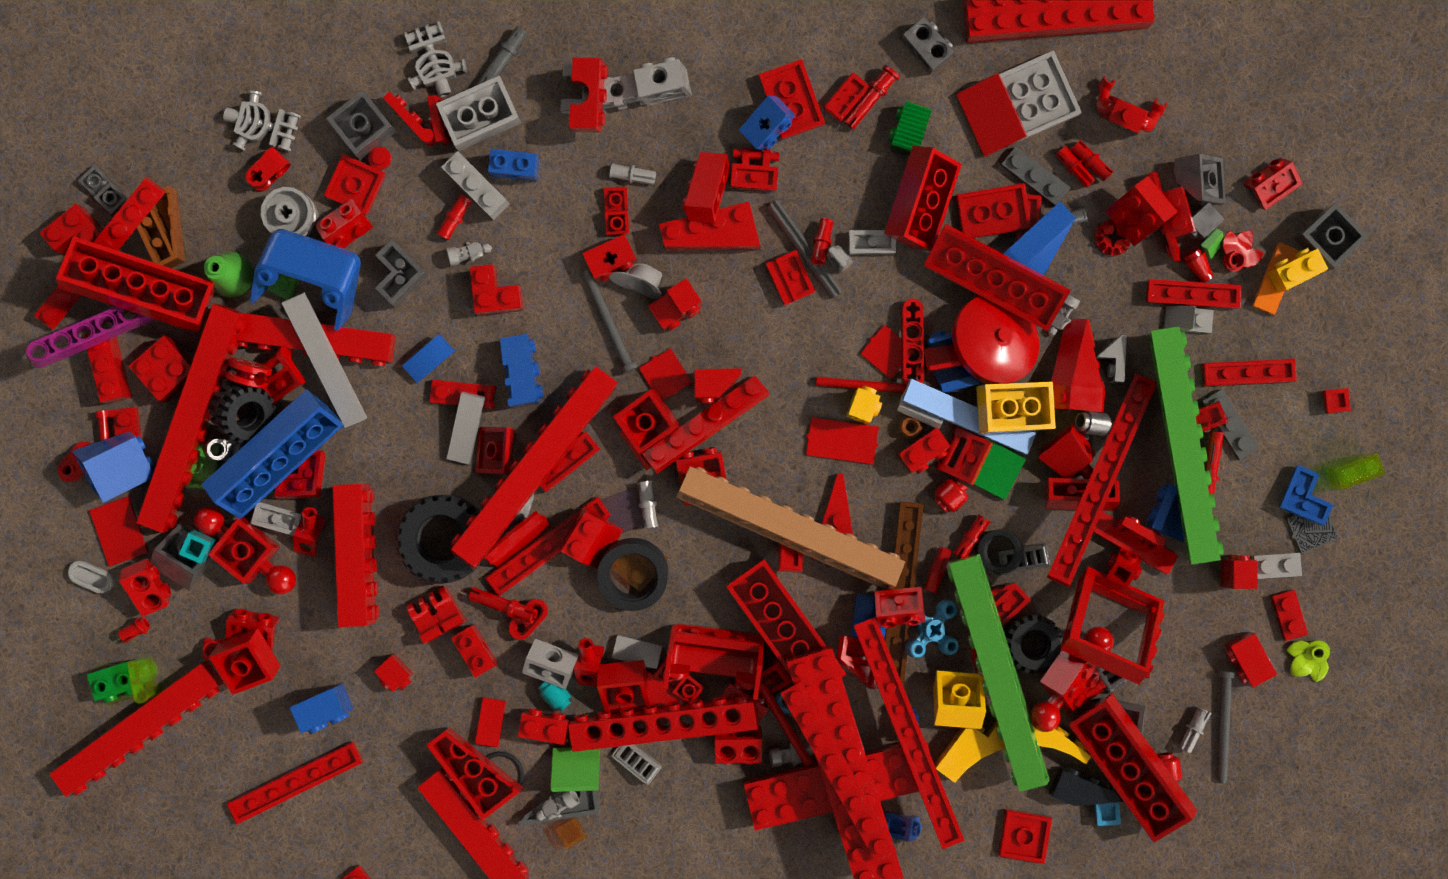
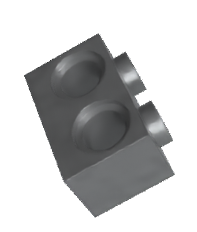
(922, 48)

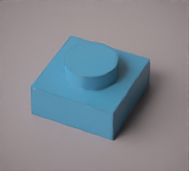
(1107, 814)

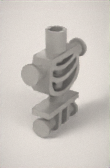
(438, 75)
(247, 125)

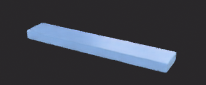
(961, 414)

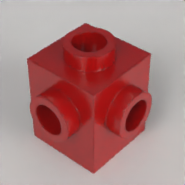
(1124, 567)

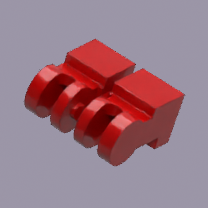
(434, 626)

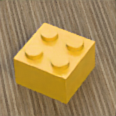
(959, 699)

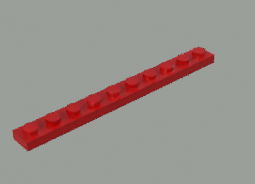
(1101, 480)
(908, 733)

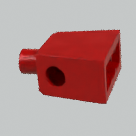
(1069, 453)

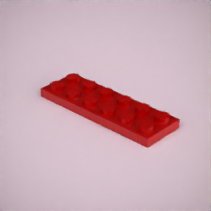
(997, 277)

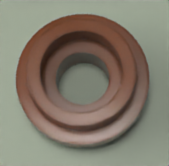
(917, 427)

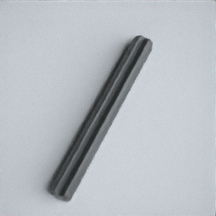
(803, 248)

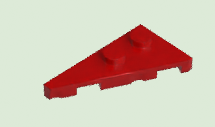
(837, 510)

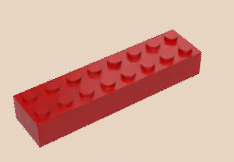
(1044, 18)
(802, 793)

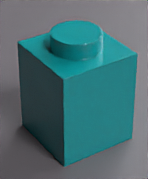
(197, 546)

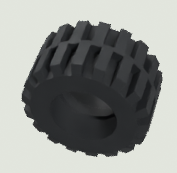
(227, 405)
(1052, 642)

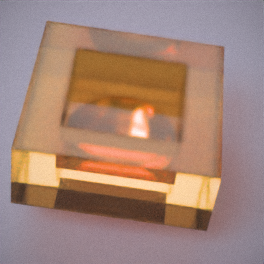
(571, 832)

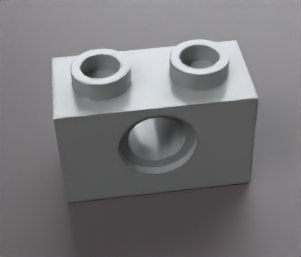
(550, 663)

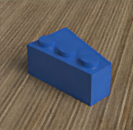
(521, 371)

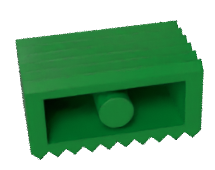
(910, 128)

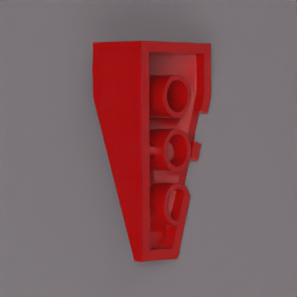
(1076, 371)

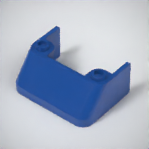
(311, 262)

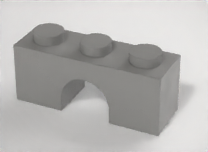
(475, 185)

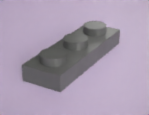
(1035, 176)
(1235, 431)

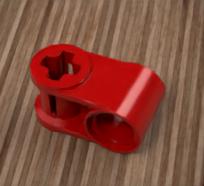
(269, 168)

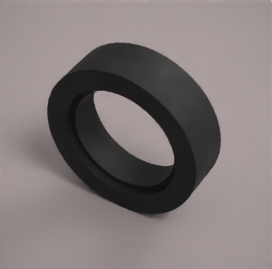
(626, 601)

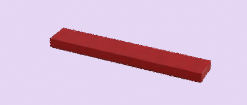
(537, 553)
(294, 783)

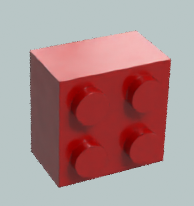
(1141, 211)
(163, 368)
(244, 661)

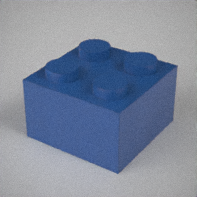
(318, 710)

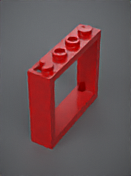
(1130, 597)

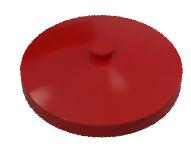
(994, 342)

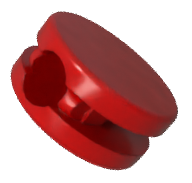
(248, 373)

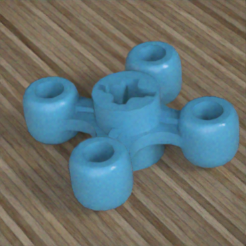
(934, 630)

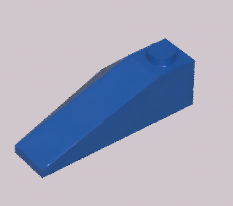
(1043, 240)

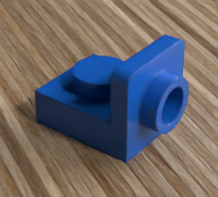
(903, 827)

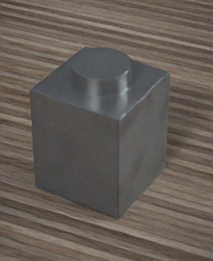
(1205, 221)

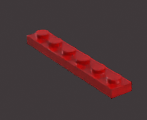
(705, 424)

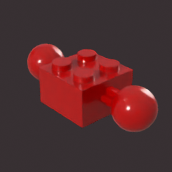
(244, 550)
(1068, 682)

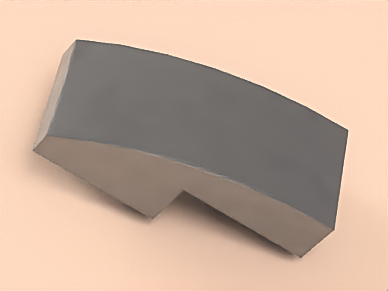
(103, 189)

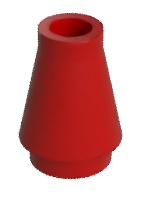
(1198, 264)

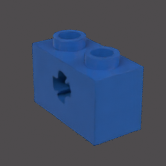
(756, 128)
(513, 165)

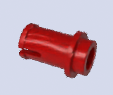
(133, 630)

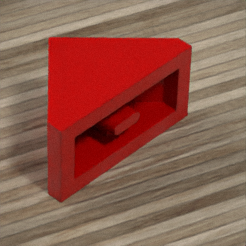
(775, 677)

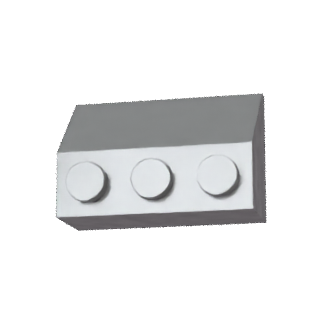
(478, 113)

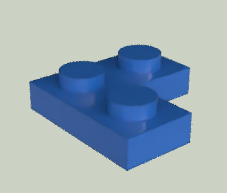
(1299, 497)

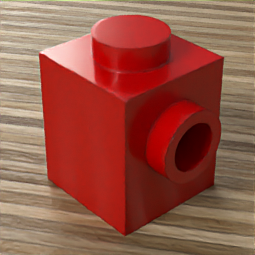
(394, 674)

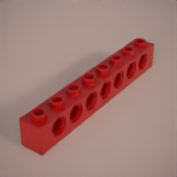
(584, 739)

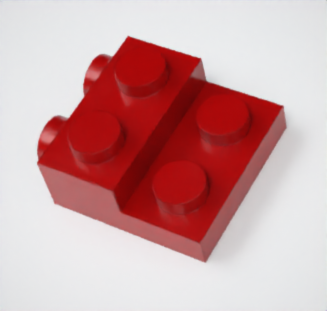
(709, 460)

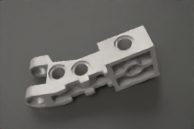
(640, 86)

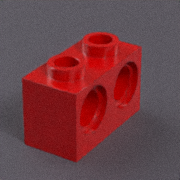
(140, 589)
(738, 747)

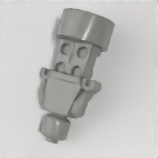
(470, 251)
(1062, 317)
(778, 757)
(553, 807)

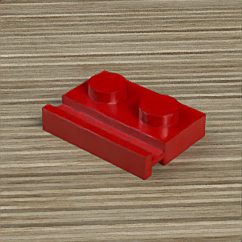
(790, 277)

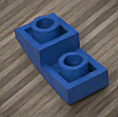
(428, 358)

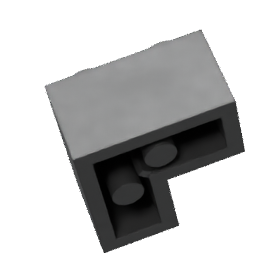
(404, 275)

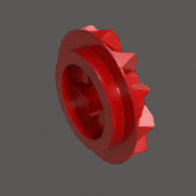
(1104, 243)

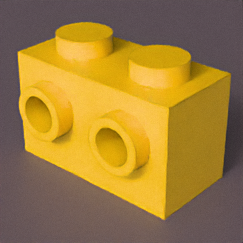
(1293, 272)
(864, 405)

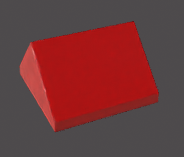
(494, 450)

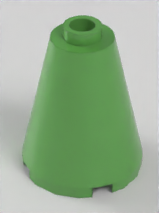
(230, 273)

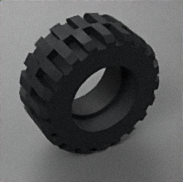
(410, 538)

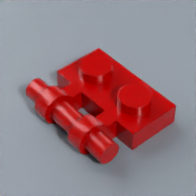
(755, 176)

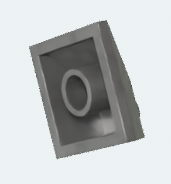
(1202, 177)

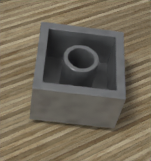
(361, 124)

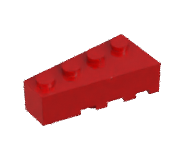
(731, 231)
(473, 773)

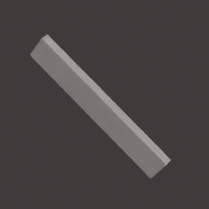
(324, 359)

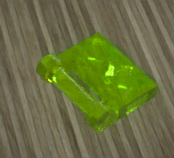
(142, 672)

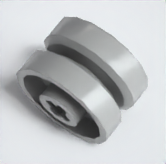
(281, 203)

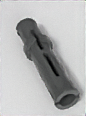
(505, 54)

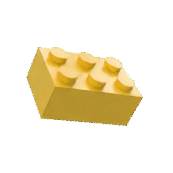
(1015, 407)

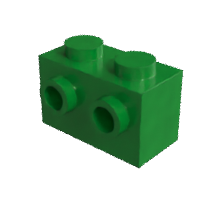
(110, 681)

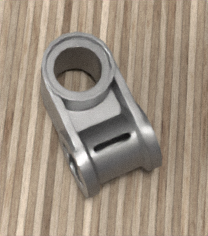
(227, 448)

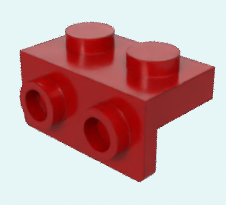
(344, 225)

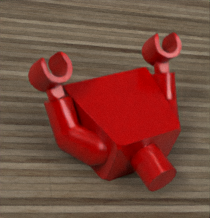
(1124, 113)

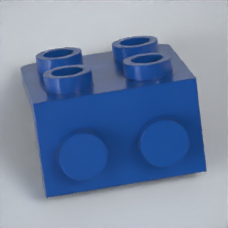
(1166, 515)

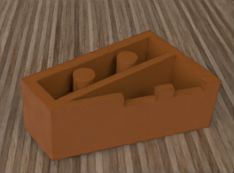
(163, 231)

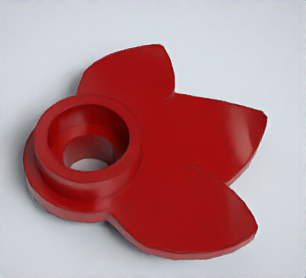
(1241, 248)

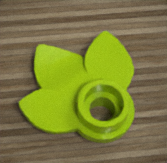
(1306, 661)

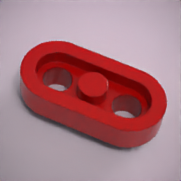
(71, 461)
(530, 628)

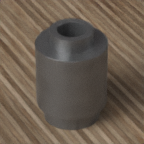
(1093, 423)

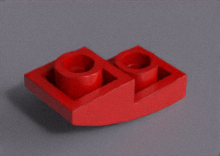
(616, 210)
(685, 689)

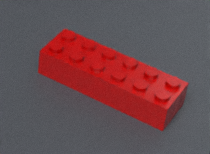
(135, 284)
(355, 555)
(775, 614)
(1133, 768)

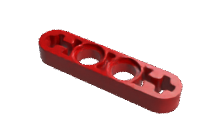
(909, 343)

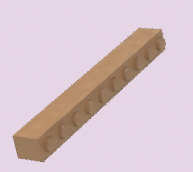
(790, 528)

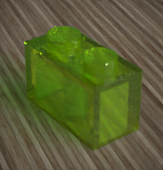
(1355, 471)

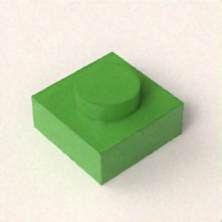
(284, 286)

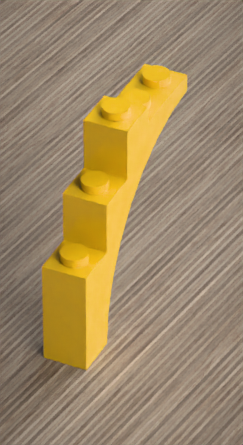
(972, 745)

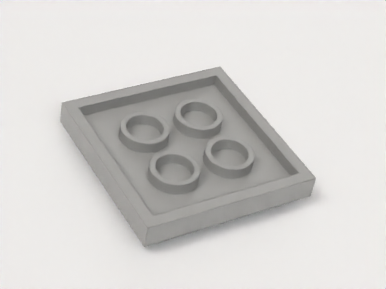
(1041, 94)

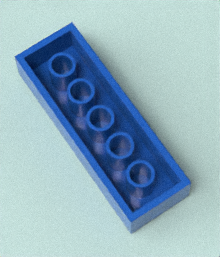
(272, 454)

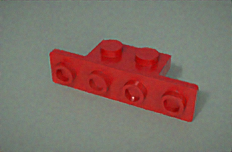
(1180, 223)
(1132, 536)

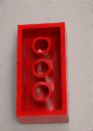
(923, 198)

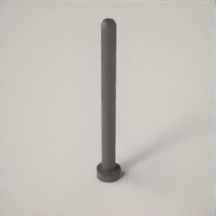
(609, 323)
(1225, 724)

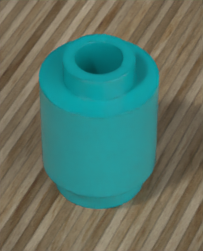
(555, 696)

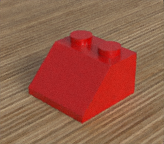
(714, 383)
(647, 421)
(590, 537)
(617, 685)

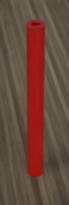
(855, 384)
(785, 725)

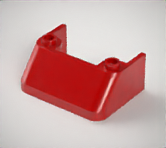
(716, 653)

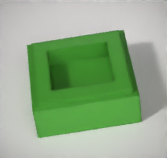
(1213, 243)

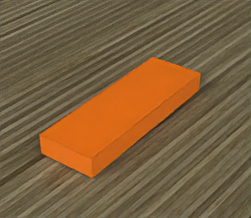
(1267, 297)

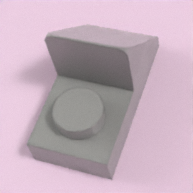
(1189, 319)
(1117, 354)

